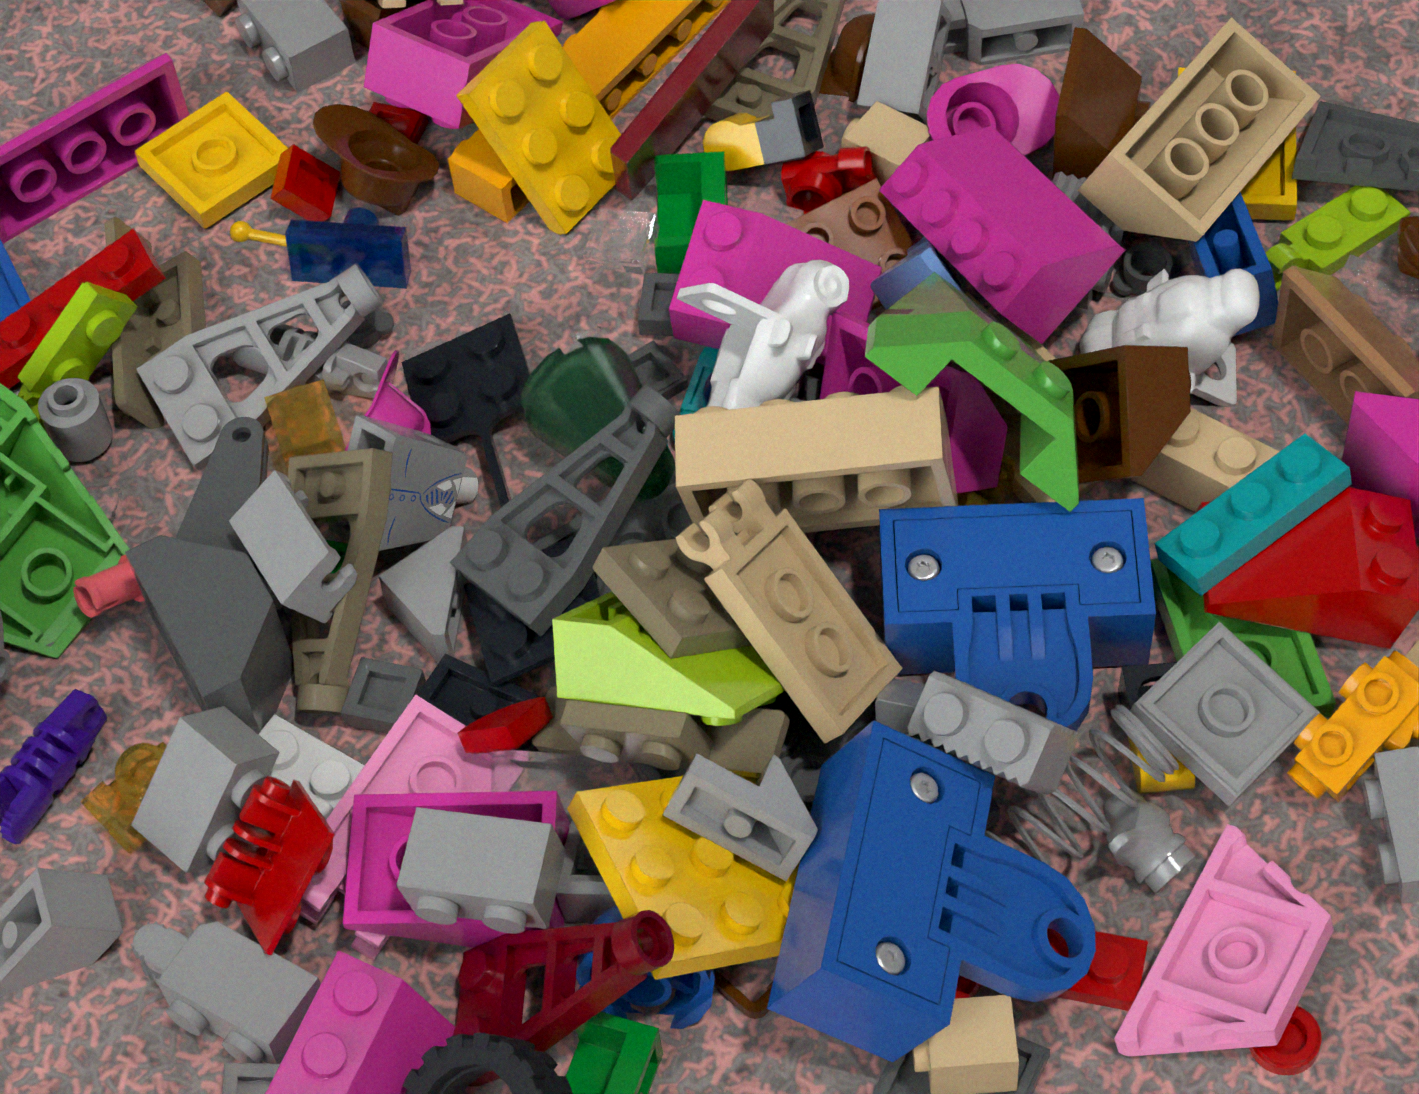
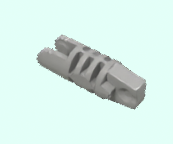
(346, 371)

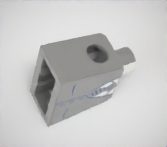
(425, 481)

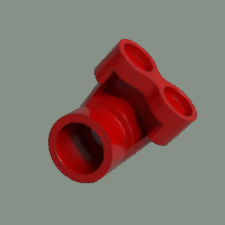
(825, 177)

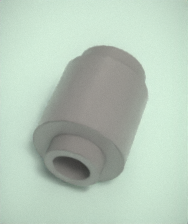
(75, 419)

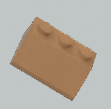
(1340, 342)

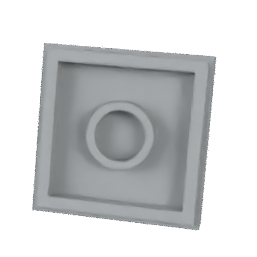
(1224, 713)

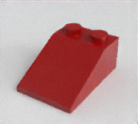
(1334, 574)

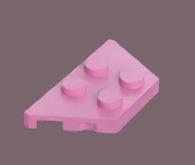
(1230, 960)

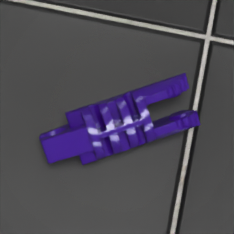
(47, 763)

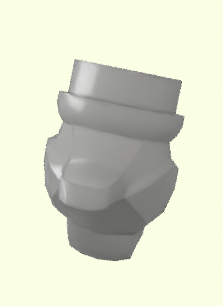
(1145, 841)

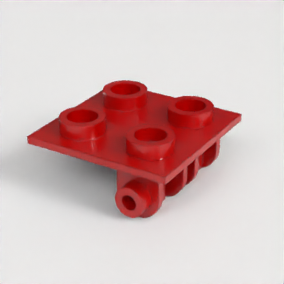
(274, 876)

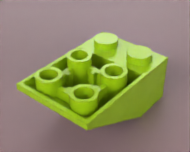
(614, 661)

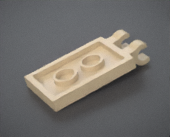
(791, 609)

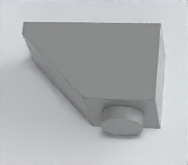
(55, 926)

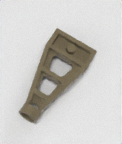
(754, 91)
(356, 490)

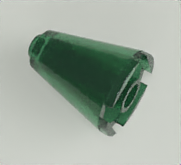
(578, 396)

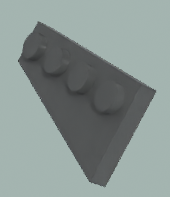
(1359, 149)

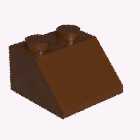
(1095, 105)
(1126, 406)

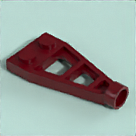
(496, 972)

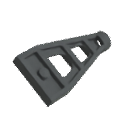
(542, 586)

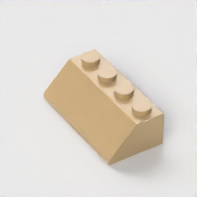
(1201, 139)
(820, 458)

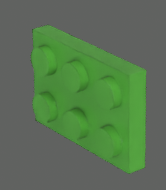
(1282, 649)

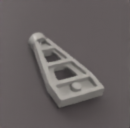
(184, 378)

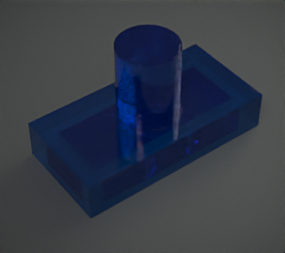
(326, 249)

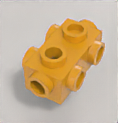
(1376, 716)

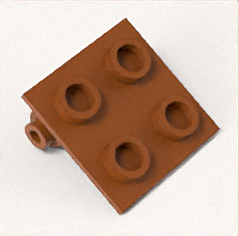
(861, 225)

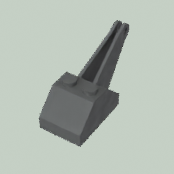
(210, 593)

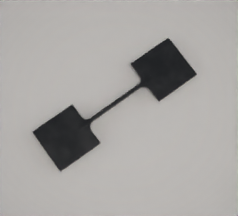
(465, 392)

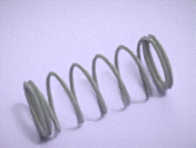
(1148, 745)

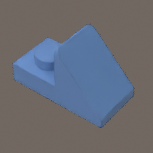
(909, 272)

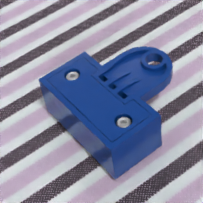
(1019, 596)
(911, 897)

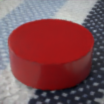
(1296, 1048)

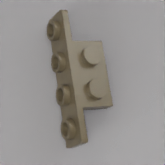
(162, 318)
(659, 736)

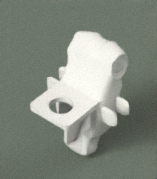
(1189, 314)
(771, 340)

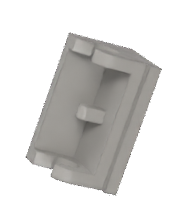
(905, 55)
(291, 549)

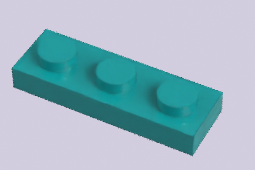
(1253, 513)

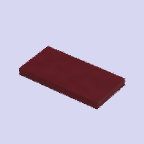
(689, 91)

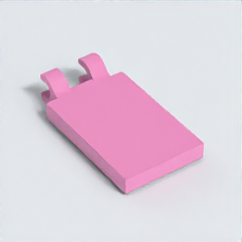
(414, 757)

